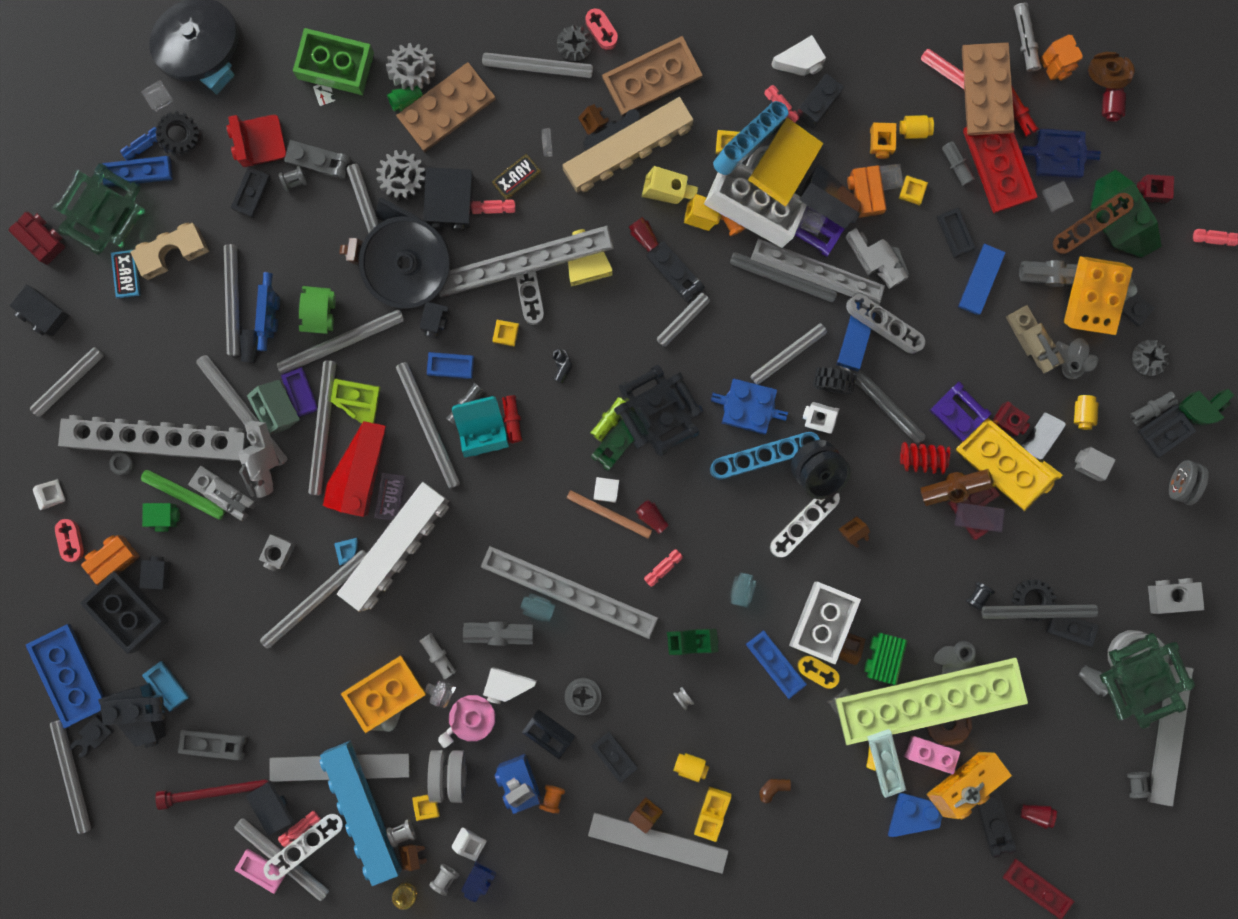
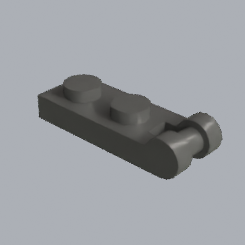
(316, 159)
(211, 744)

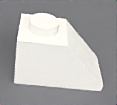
(801, 58)
(505, 685)

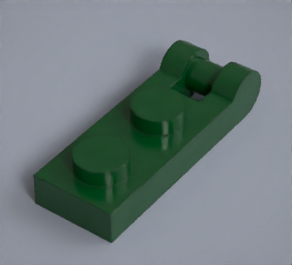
(617, 442)

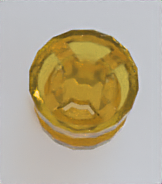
(407, 892)

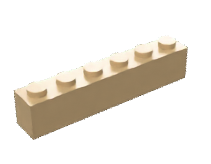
(628, 145)

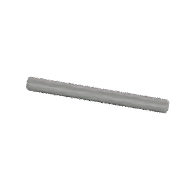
(340, 342)
(233, 398)
(428, 425)
(322, 428)
(312, 601)

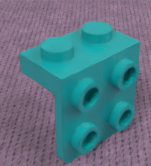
(480, 426)

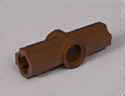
(957, 487)

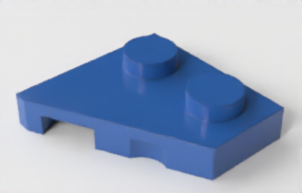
(913, 816)

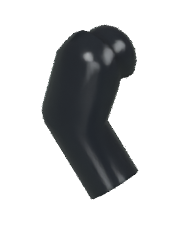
(563, 363)

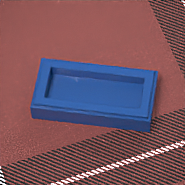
(450, 365)

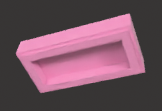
(252, 867)

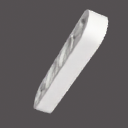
(807, 525)
(302, 845)

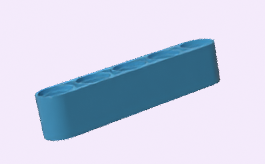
(750, 138)
(752, 455)

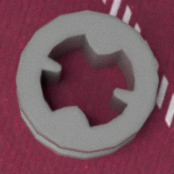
(683, 698)

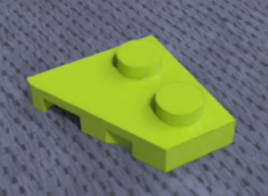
(356, 399)

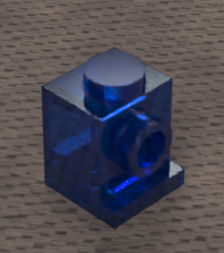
(477, 882)

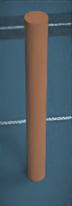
(609, 514)

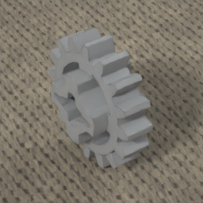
(410, 66)
(392, 181)

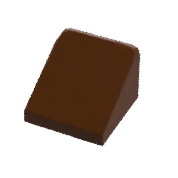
(852, 649)
(645, 815)

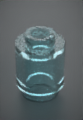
(743, 590)
(537, 607)

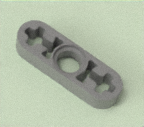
(526, 309)

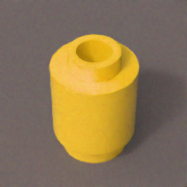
(917, 127)
(1086, 412)
(691, 767)

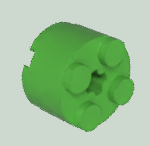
(316, 309)

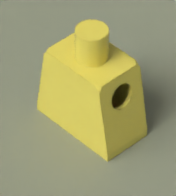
(659, 186)
(589, 267)

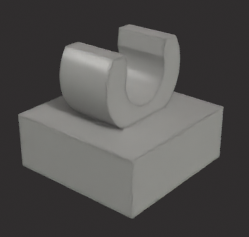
(519, 793)

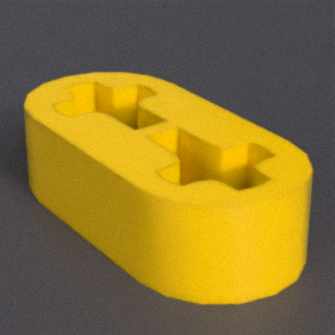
(815, 676)

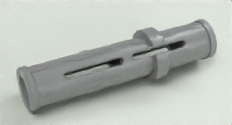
(1029, 46)

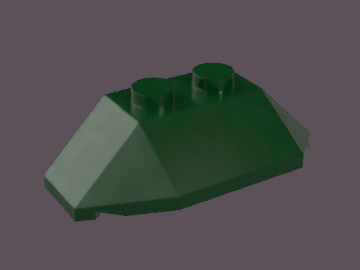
(1135, 231)

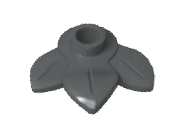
(1077, 355)
(952, 660)

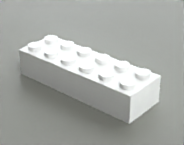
(393, 547)

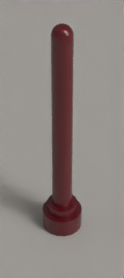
(166, 799)

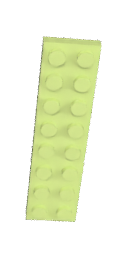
(932, 700)

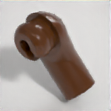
(771, 787)

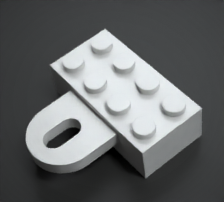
(752, 207)

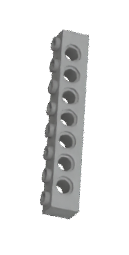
(72, 437)

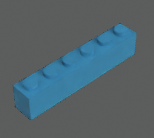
(360, 813)

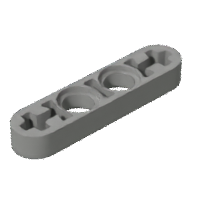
(887, 320)

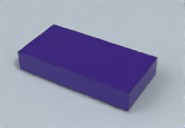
(299, 392)

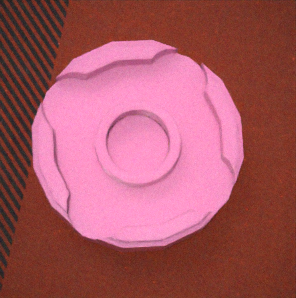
(472, 718)

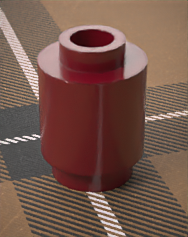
(1114, 104)

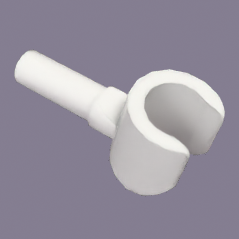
(445, 739)

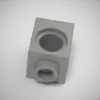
(1094, 463)
(286, 548)

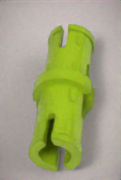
(607, 422)

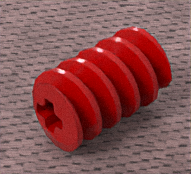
(925, 457)

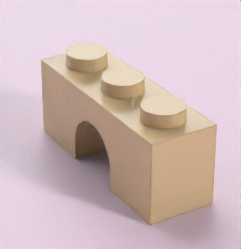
(151, 256)

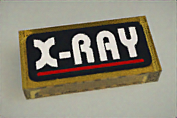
(516, 177)

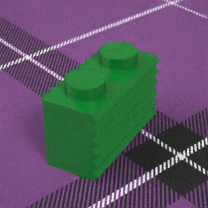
(885, 658)

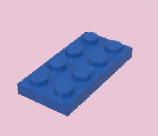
(66, 675)

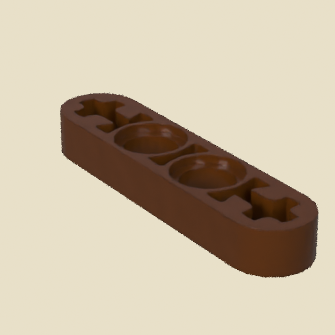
(1091, 220)

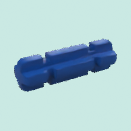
(139, 145)

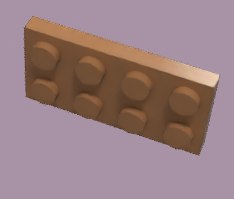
(652, 76)
(988, 89)
(446, 107)

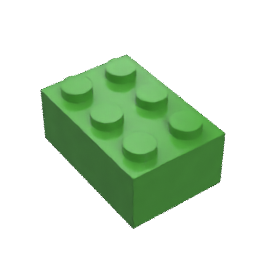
(333, 61)

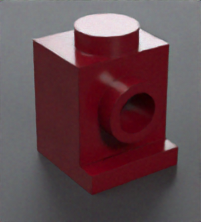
(1161, 184)
(1003, 419)

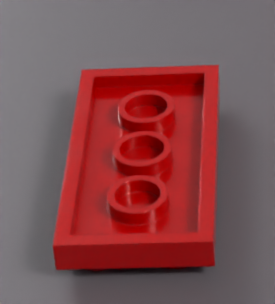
(1001, 169)

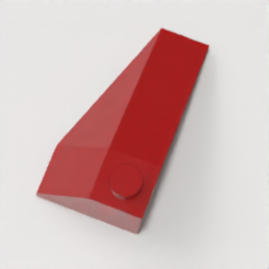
(355, 476)

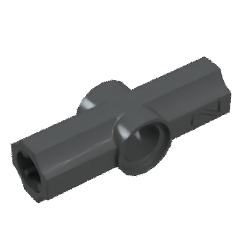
(1052, 273)
(498, 633)

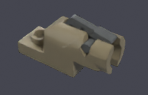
(1034, 339)

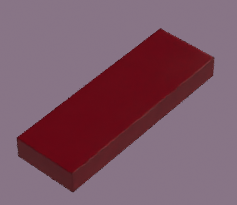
(1038, 889)

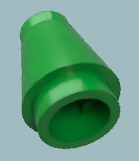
(402, 98)

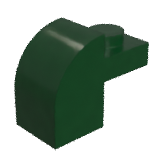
(1201, 410)
(692, 641)

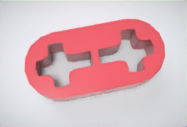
(605, 26)
(63, 540)

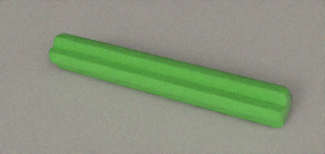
(182, 494)

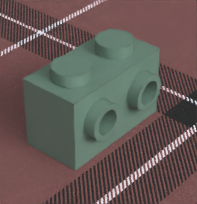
(273, 406)

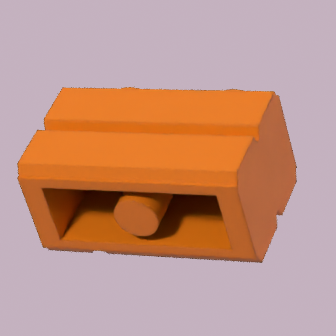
(1061, 58)
(868, 189)
(113, 556)

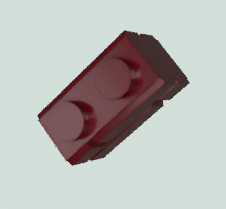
(37, 238)

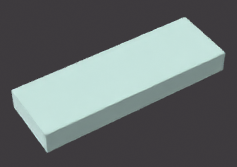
(886, 763)

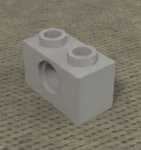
(1189, 596)

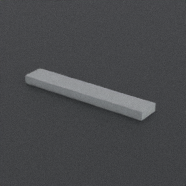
(816, 271)
(1168, 750)
(309, 767)
(658, 843)

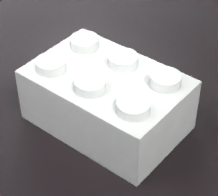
(825, 622)

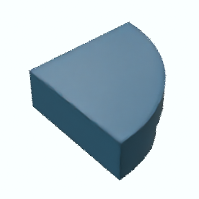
(346, 550)

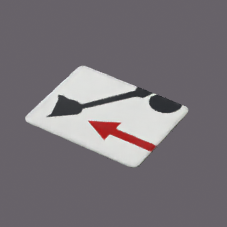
(324, 94)

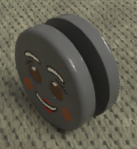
(1188, 482)

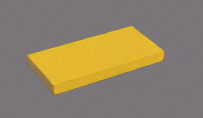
(785, 161)
(1010, 465)

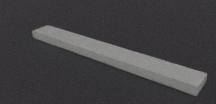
(528, 260)
(569, 592)

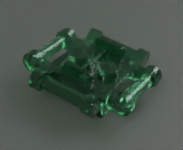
(100, 209)
(1146, 680)

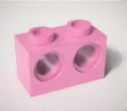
(932, 754)

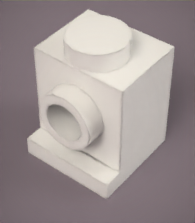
(827, 424)

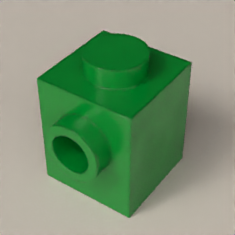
(160, 516)

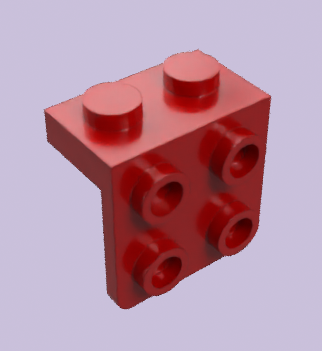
(256, 140)

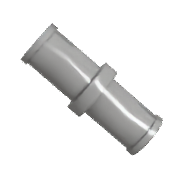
(437, 656)

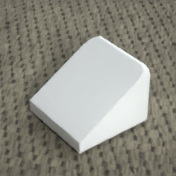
(606, 490)
(48, 494)
(468, 844)

